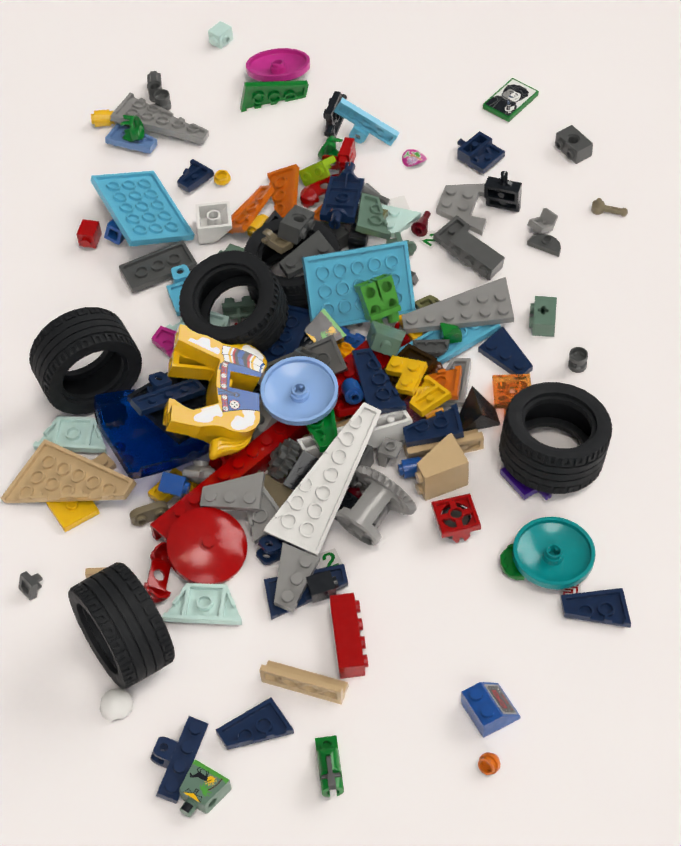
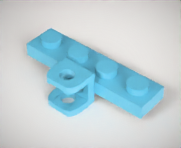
(365, 123)

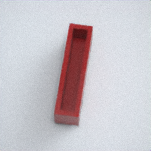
(347, 635)

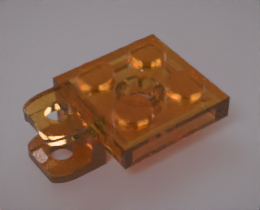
(503, 384)

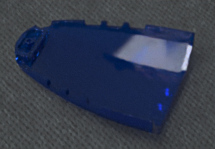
(138, 442)

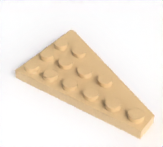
(63, 476)

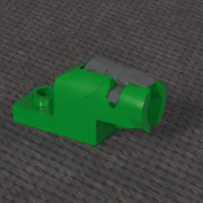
(329, 765)

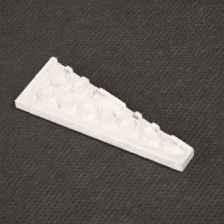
(315, 501)

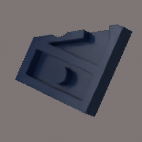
(194, 176)

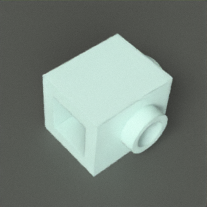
(220, 34)

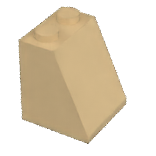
(442, 469)

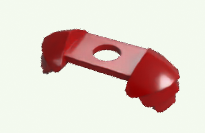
(311, 193)
(159, 562)

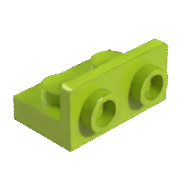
(316, 171)

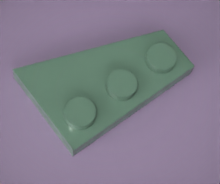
(370, 217)

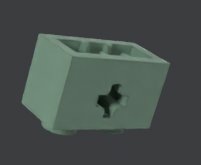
(543, 316)

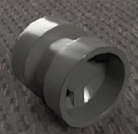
(162, 99)
(578, 359)

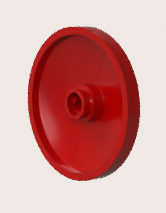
(206, 546)

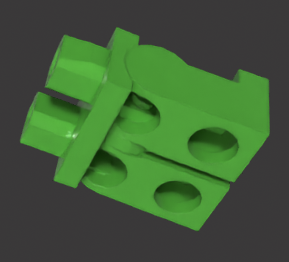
(379, 299)

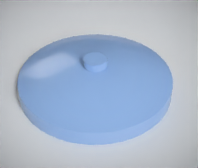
(299, 390)

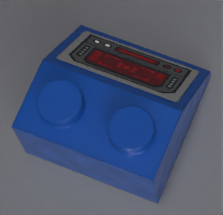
(488, 707)

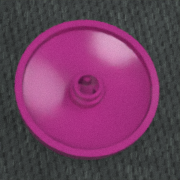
(278, 65)

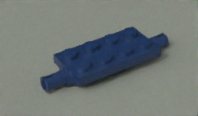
(342, 197)

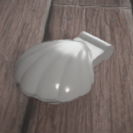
(198, 471)

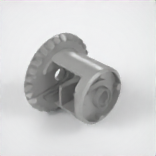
(373, 506)

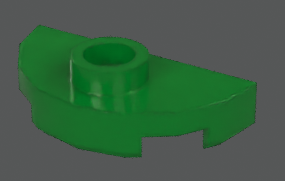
(507, 564)

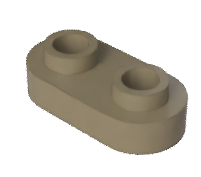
(148, 513)

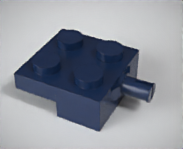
(479, 152)

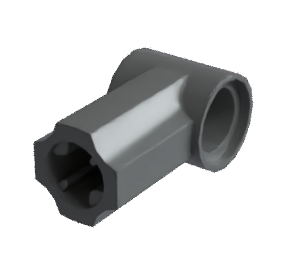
(154, 83)

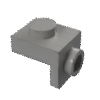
(544, 223)
(389, 449)

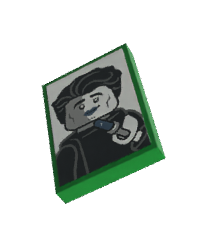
(510, 99)

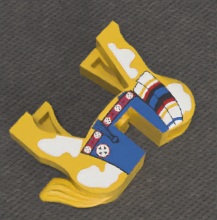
(231, 404)

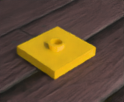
(72, 513)

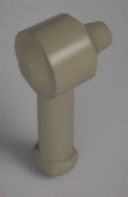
(599, 207)

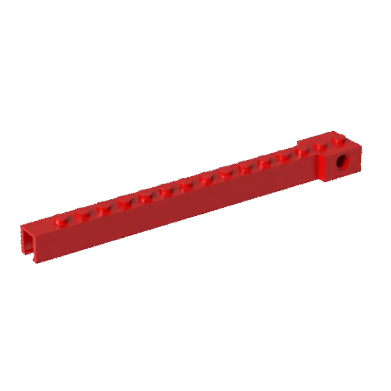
(253, 456)

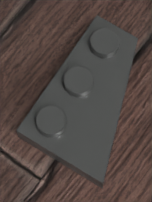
(314, 245)

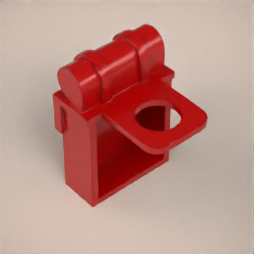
(346, 154)

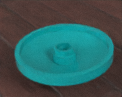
(553, 553)

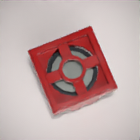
(456, 520)

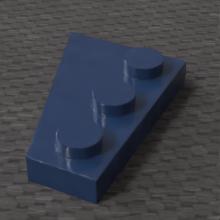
(597, 606)
(255, 726)

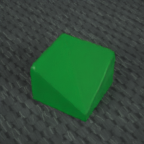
(450, 332)

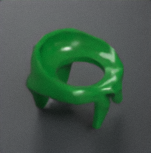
(133, 133)
(329, 147)

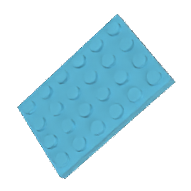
(142, 208)
(332, 276)

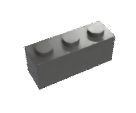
(476, 254)

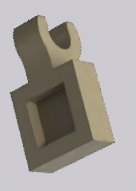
(276, 243)

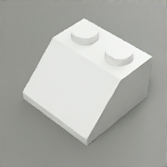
(213, 221)

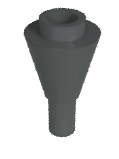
(368, 189)

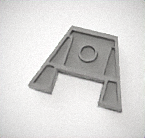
(461, 201)

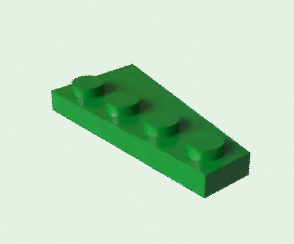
(271, 92)
(323, 431)

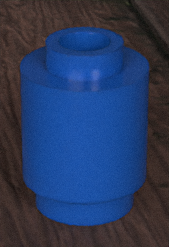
(352, 391)
(408, 467)

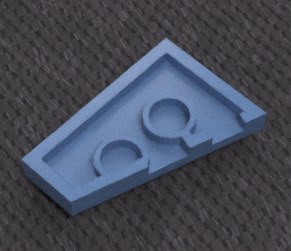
(115, 136)

